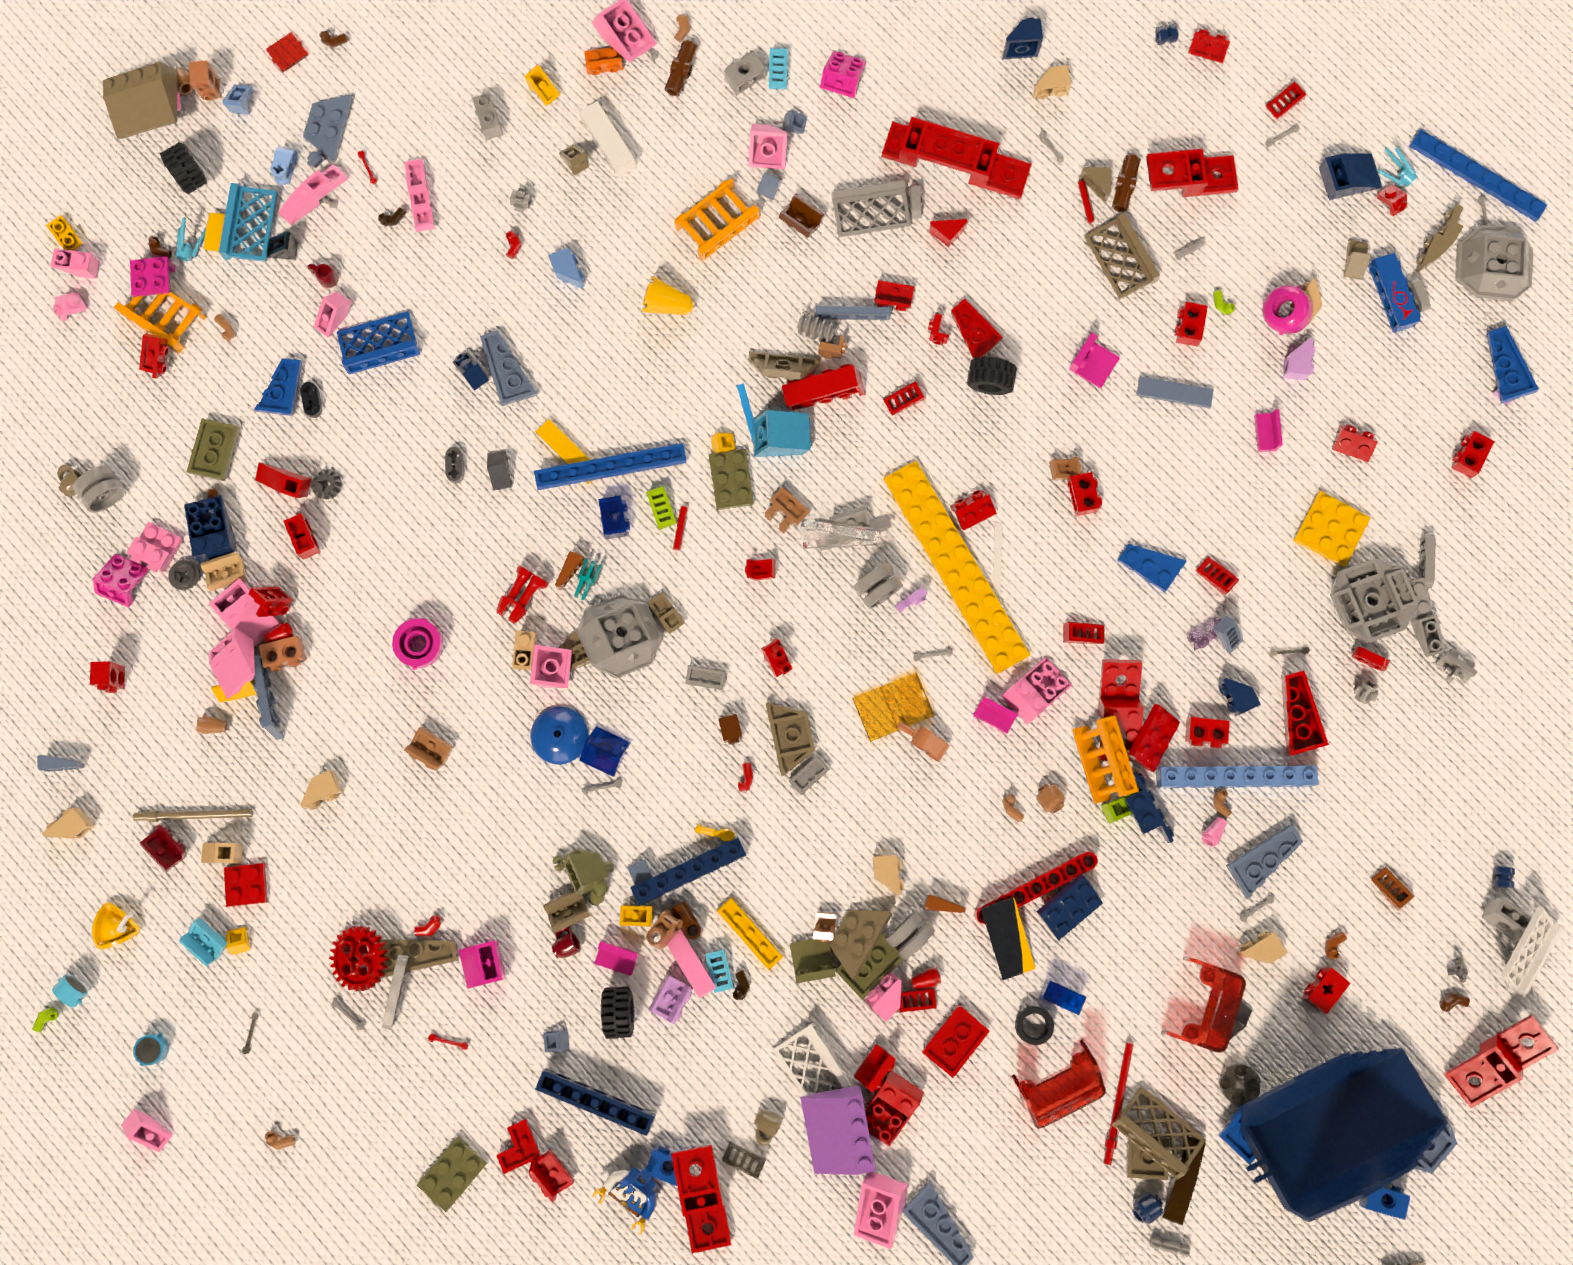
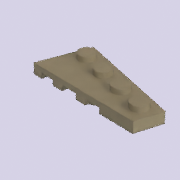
(421, 953)

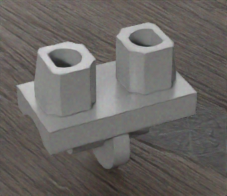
(1456, 668)

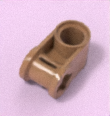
(664, 929)

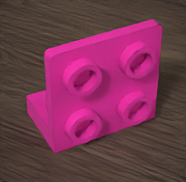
(842, 74)
(150, 276)
(1094, 362)
(118, 579)

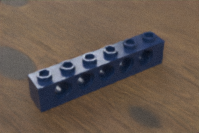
(688, 871)
(595, 1101)

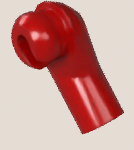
(748, 777)
(430, 928)

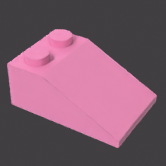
(624, 30)
(880, 1209)

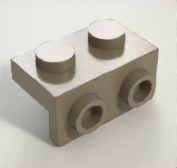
(566, 910)

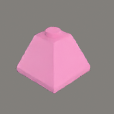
(767, 147)

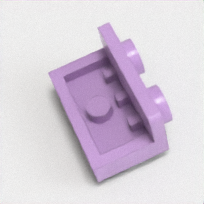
(671, 999)

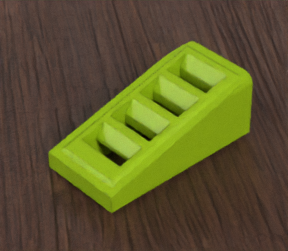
(656, 492)
(1112, 811)

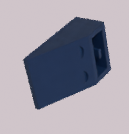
(1349, 174)
(209, 529)

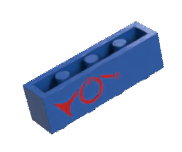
(1394, 292)

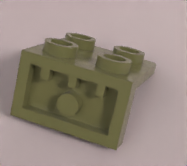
(812, 960)

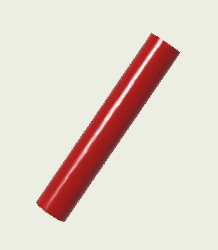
(1086, 202)
(680, 528)

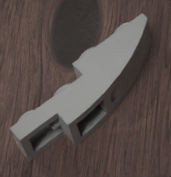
(1424, 622)

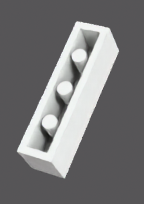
(607, 139)

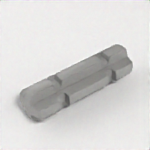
(1170, 1246)

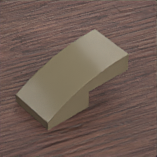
(665, 612)

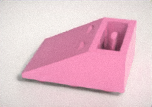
(240, 610)
(233, 662)
(1036, 690)

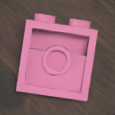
(155, 548)

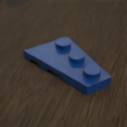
(282, 390)
(1152, 566)

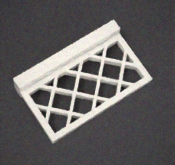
(1531, 952)
(826, 1055)

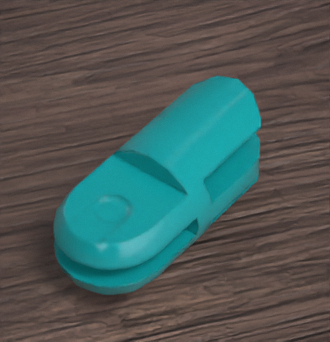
(586, 579)

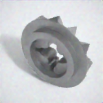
(330, 491)
(183, 566)

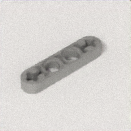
(395, 992)

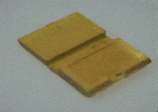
(890, 704)

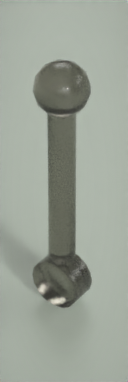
(1305, 650)
(246, 1049)

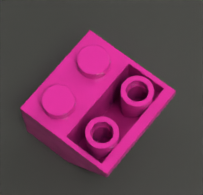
(482, 964)

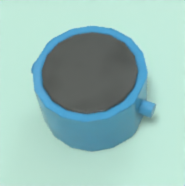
(150, 1049)

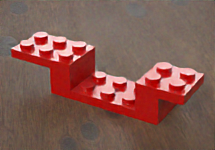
(957, 151)

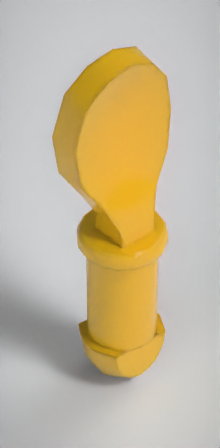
(723, 834)

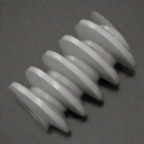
(816, 328)

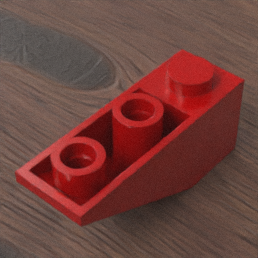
(283, 480)

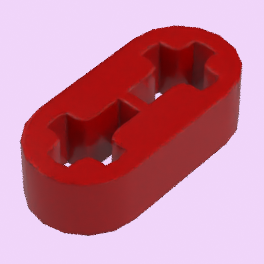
(1370, 659)

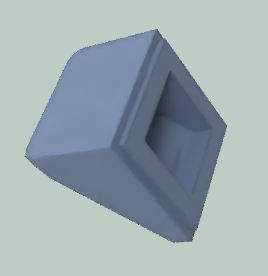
(794, 122)
(768, 186)
(640, 872)
(556, 1041)

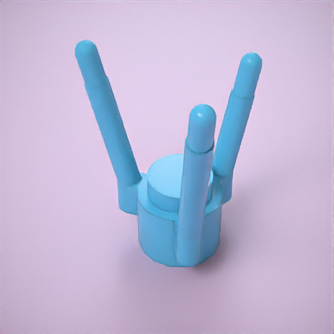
(1407, 174)
(184, 250)

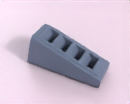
(1228, 634)
(51, 764)

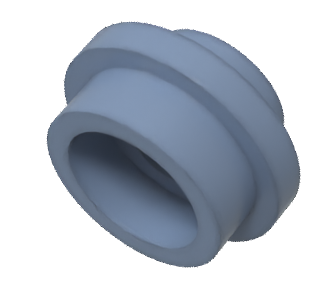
(315, 159)

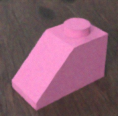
(331, 313)
(145, 1130)

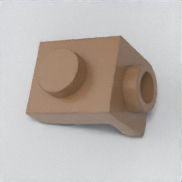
(831, 351)
(1065, 468)
(825, 926)

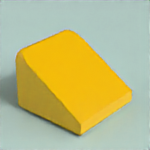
(723, 442)
(237, 941)

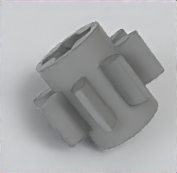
(520, 200)
(1366, 691)

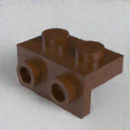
(802, 216)

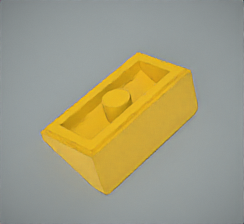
(246, 691)

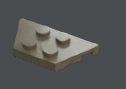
(783, 365)
(790, 736)
(858, 937)

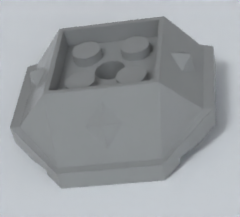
(1483, 274)
(1391, 596)
(613, 653)

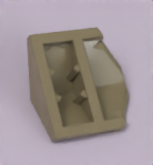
(579, 657)

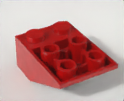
(892, 1107)

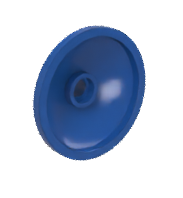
(567, 746)

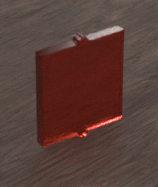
(287, 52)

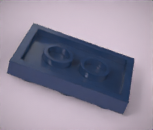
(1069, 907)

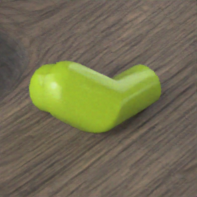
(1220, 305)

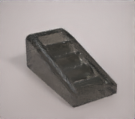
(747, 1170)

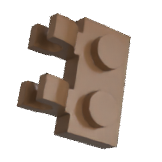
(789, 507)

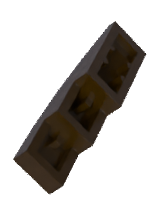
(1182, 1189)

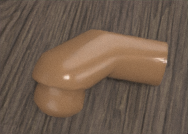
(683, 22)
(225, 324)
(1219, 803)
(1010, 809)
(277, 1141)

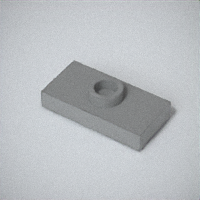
(705, 677)
(809, 775)

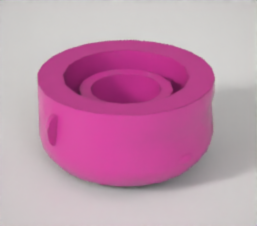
(1300, 316)
(407, 632)

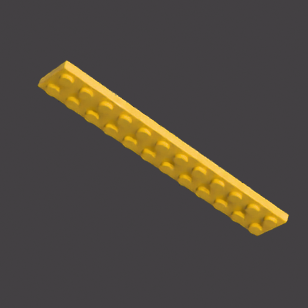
(956, 567)

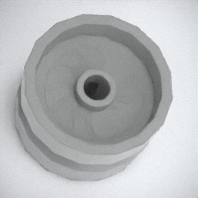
(99, 489)
(878, 586)
(913, 938)

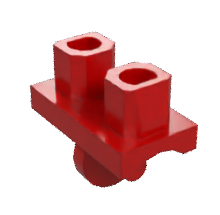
(776, 658)

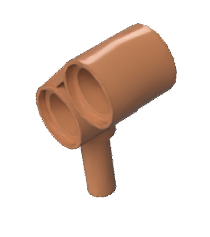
(926, 741)

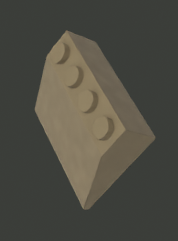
(141, 99)

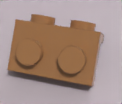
(429, 749)

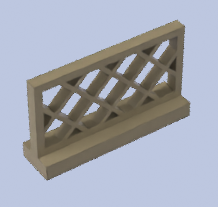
(1136, 248)
(1153, 1147)

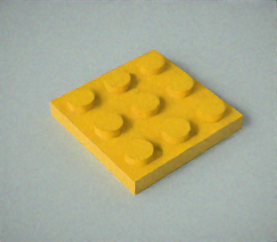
(1332, 529)

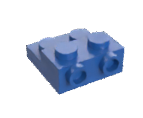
(1234, 1139)

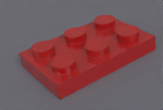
(1154, 738)
(955, 1041)

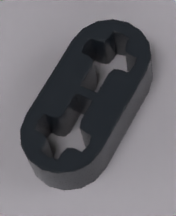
(306, 400)

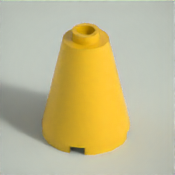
(665, 299)

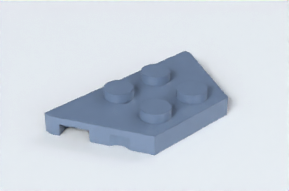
(327, 125)
(1439, 1149)

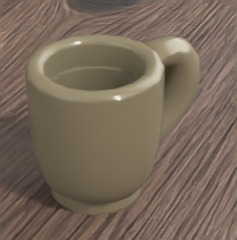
(67, 482)
(768, 1124)

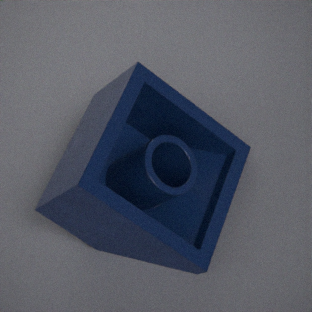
(1024, 40)

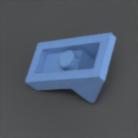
(237, 99)

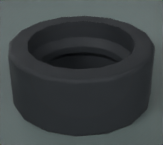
(1019, 1025)

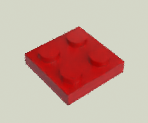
(245, 885)

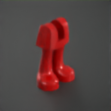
(519, 610)

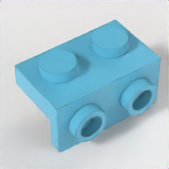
(203, 942)

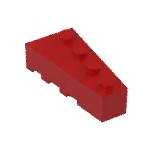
(823, 387)
(1301, 717)

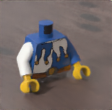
(633, 1191)

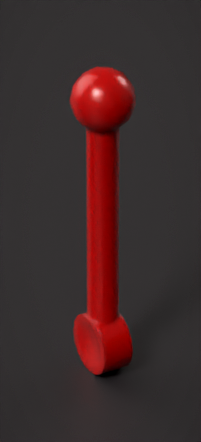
(361, 155)
(432, 1037)

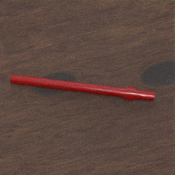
(1110, 1142)

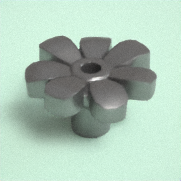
(1459, 969)

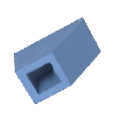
(565, 267)

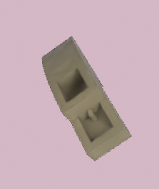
(1441, 240)

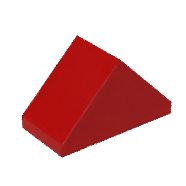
(947, 230)

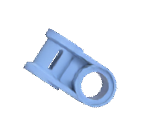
(283, 165)

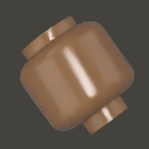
(183, 82)
(1050, 798)

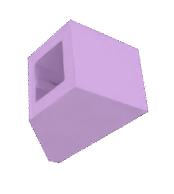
(1299, 363)

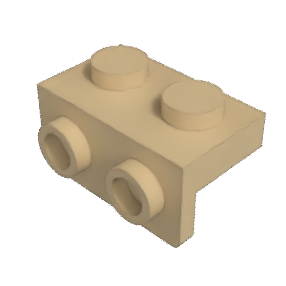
(224, 571)

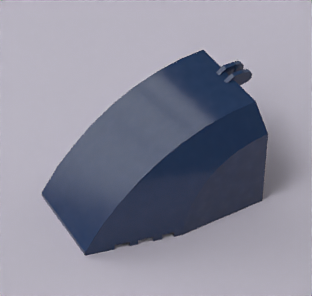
(1341, 1130)

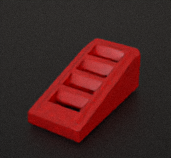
(1295, 88)
(907, 389)
(1221, 571)
(1071, 633)
(931, 997)

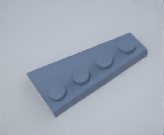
(506, 373)
(269, 717)
(1259, 862)

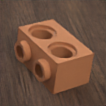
(204, 80)
(282, 648)

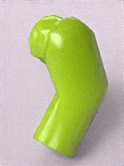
(45, 1016)

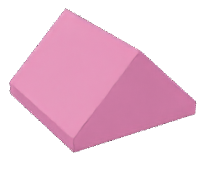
(550, 667)

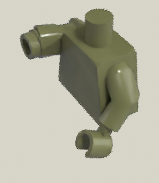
(586, 873)

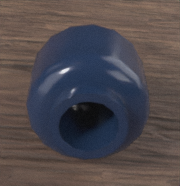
(1147, 1208)

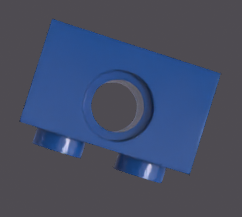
(656, 1168)
(1395, 1206)

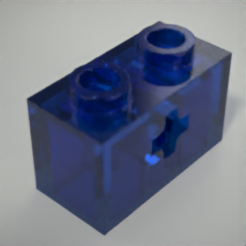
(611, 506)

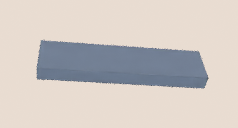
(853, 313)
(1174, 392)

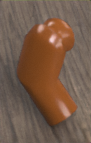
(1332, 943)

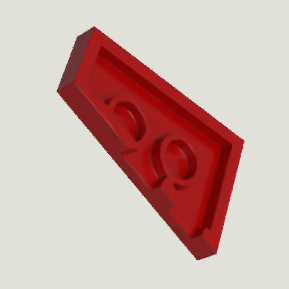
(975, 329)

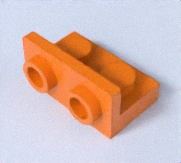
(603, 61)

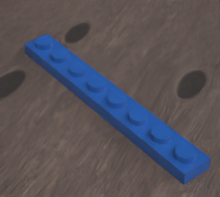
(1478, 175)
(610, 466)

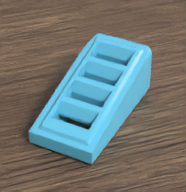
(778, 56)
(709, 956)

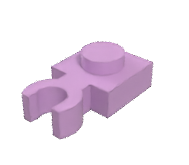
(915, 598)

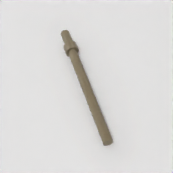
(155, 816)

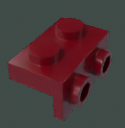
(163, 848)

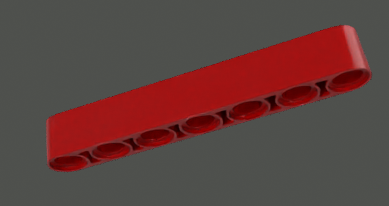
(1042, 880)

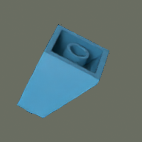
(781, 434)

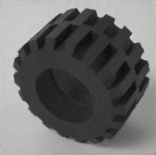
(183, 168)
(991, 375)
(617, 1012)

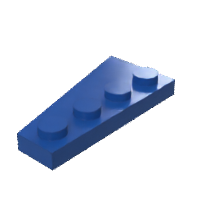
(1509, 367)

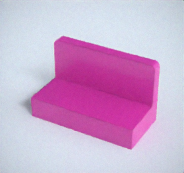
(1268, 431)
(995, 715)
(616, 958)

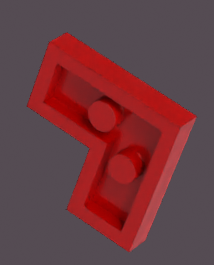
(524, 1149)

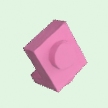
(68, 304)

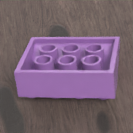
(838, 1132)

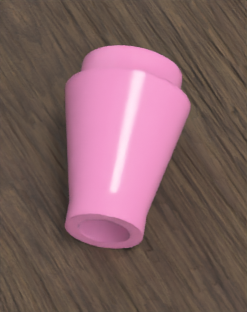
(1214, 832)

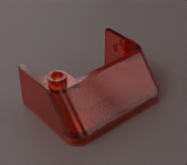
(1220, 1010)
(1064, 1091)

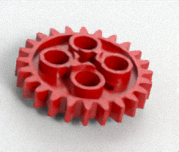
(359, 958)

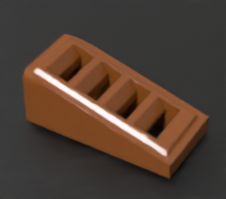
(570, 567)
(1397, 884)
(938, 904)

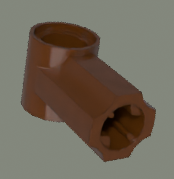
(684, 913)

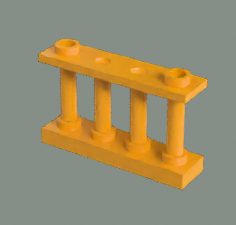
(720, 237)
(158, 329)
(1116, 755)

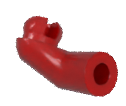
(515, 244)

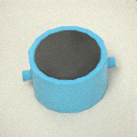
(69, 991)

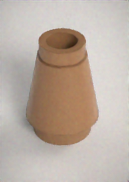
(210, 725)

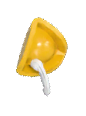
(113, 926)

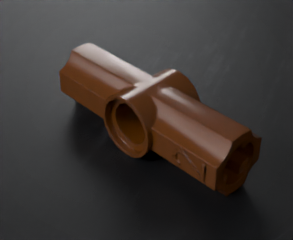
(681, 68)
(1126, 183)

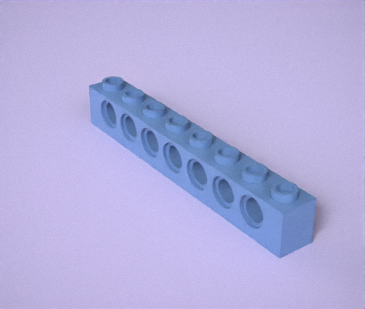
(1236, 776)

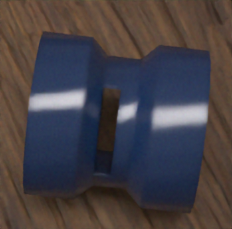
(1166, 34)
(1504, 877)

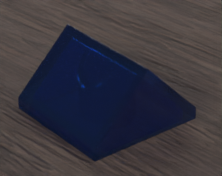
(604, 751)

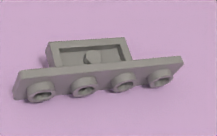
(860, 517)

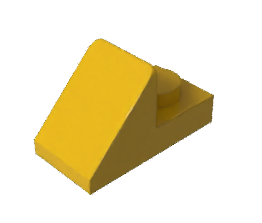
(541, 85)
(636, 916)

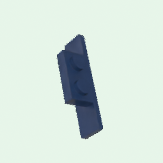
(1145, 811)

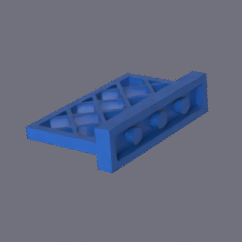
(380, 355)

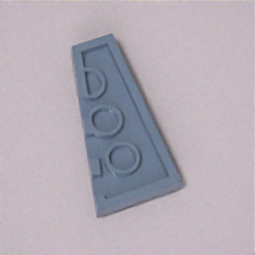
(934, 1221)

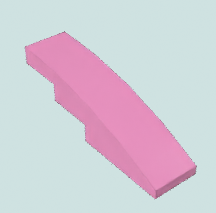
(419, 195)
(691, 964)

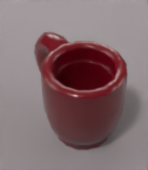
(324, 274)
(566, 945)

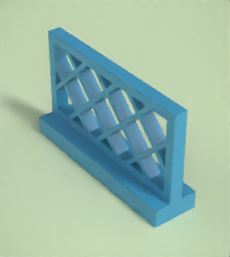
(231, 223)

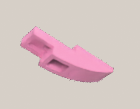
(309, 193)

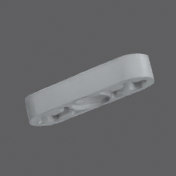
(1427, 558)

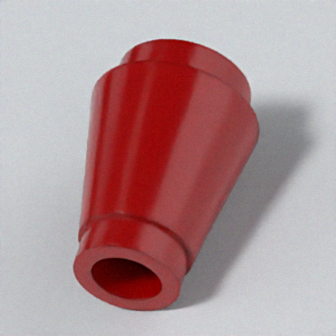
(279, 632)
(927, 978)

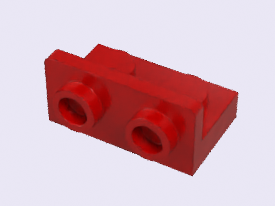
(1208, 46)
(272, 601)

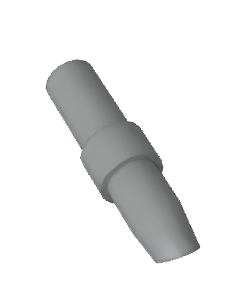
(1190, 248)

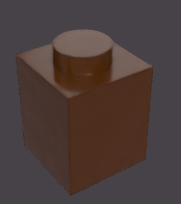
(730, 729)

